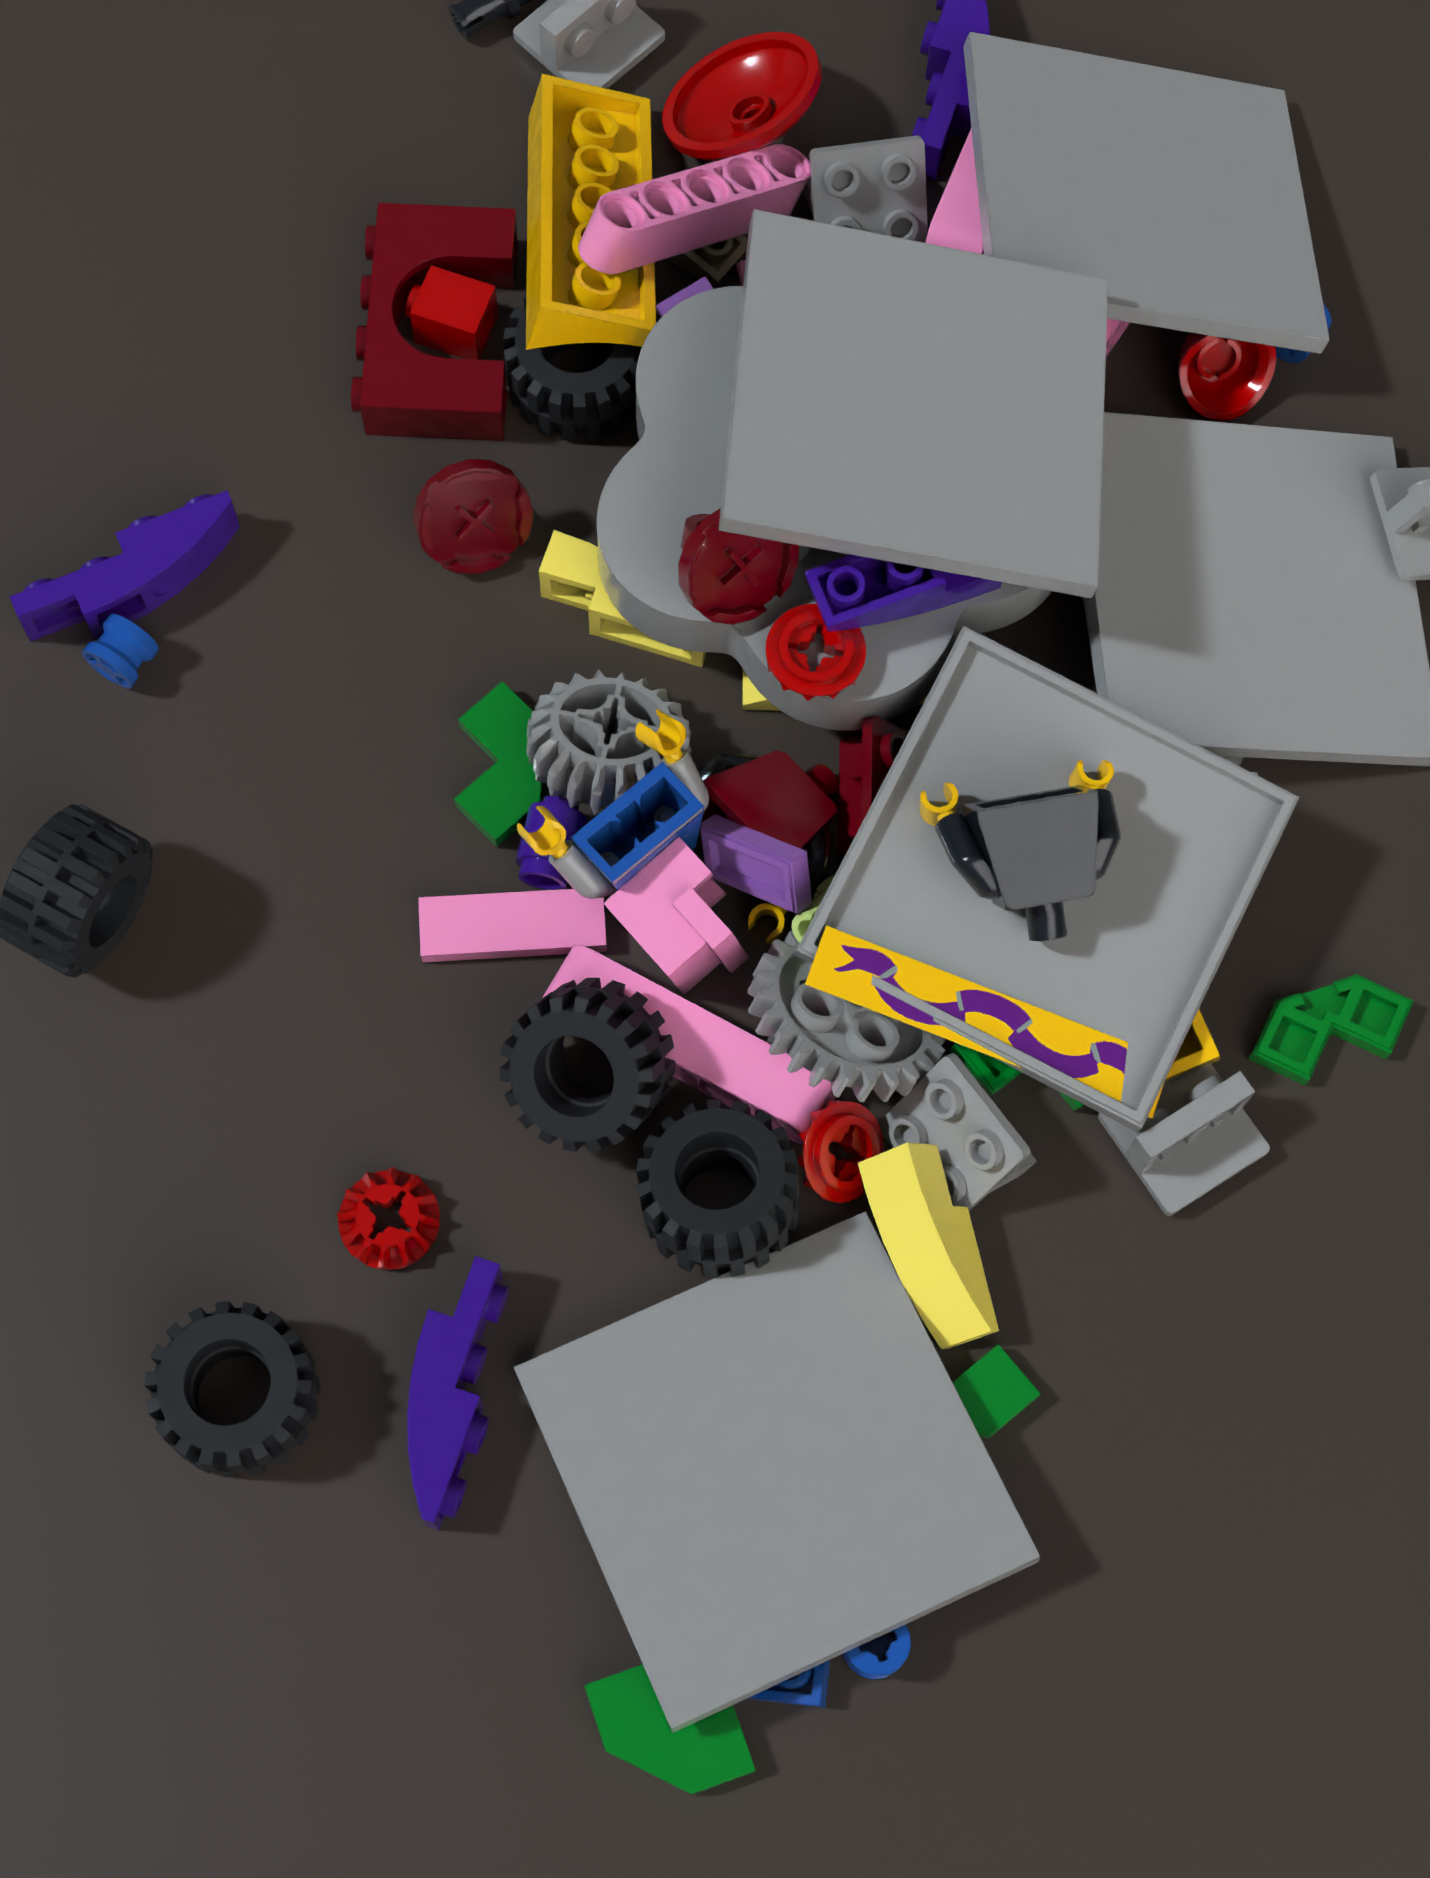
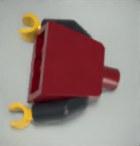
(779, 801)

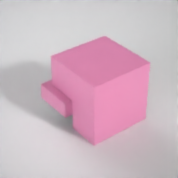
(672, 917)

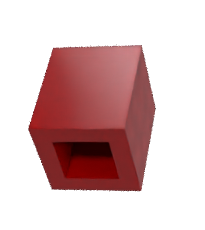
(452, 313)

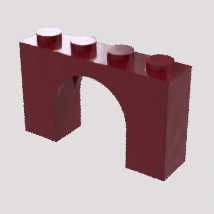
(400, 386)

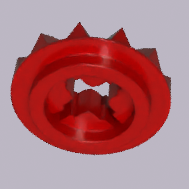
(795, 632)
(856, 1132)
(393, 1247)

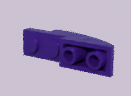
(947, 77)
(156, 564)
(874, 591)
(440, 1415)

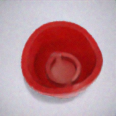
(1224, 375)

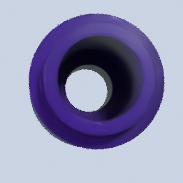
(535, 868)

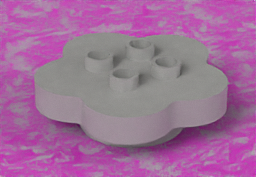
(679, 473)

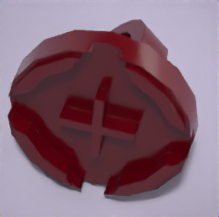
(472, 516)
(732, 573)

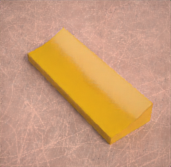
(578, 149)

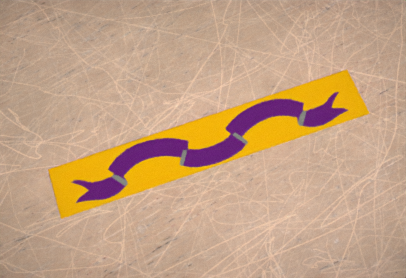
(846, 968)

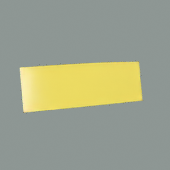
(573, 578)
(930, 1242)

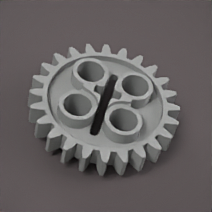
(834, 1035)

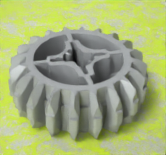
(572, 734)

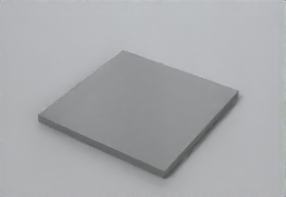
(1147, 180)
(918, 405)
(1256, 593)
(1159, 915)
(773, 1470)

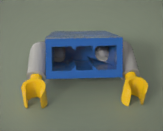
(634, 826)

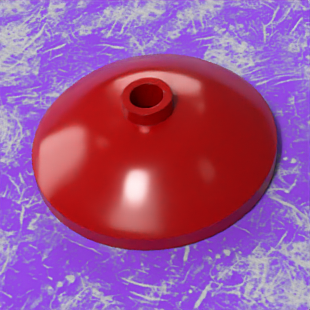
(742, 96)

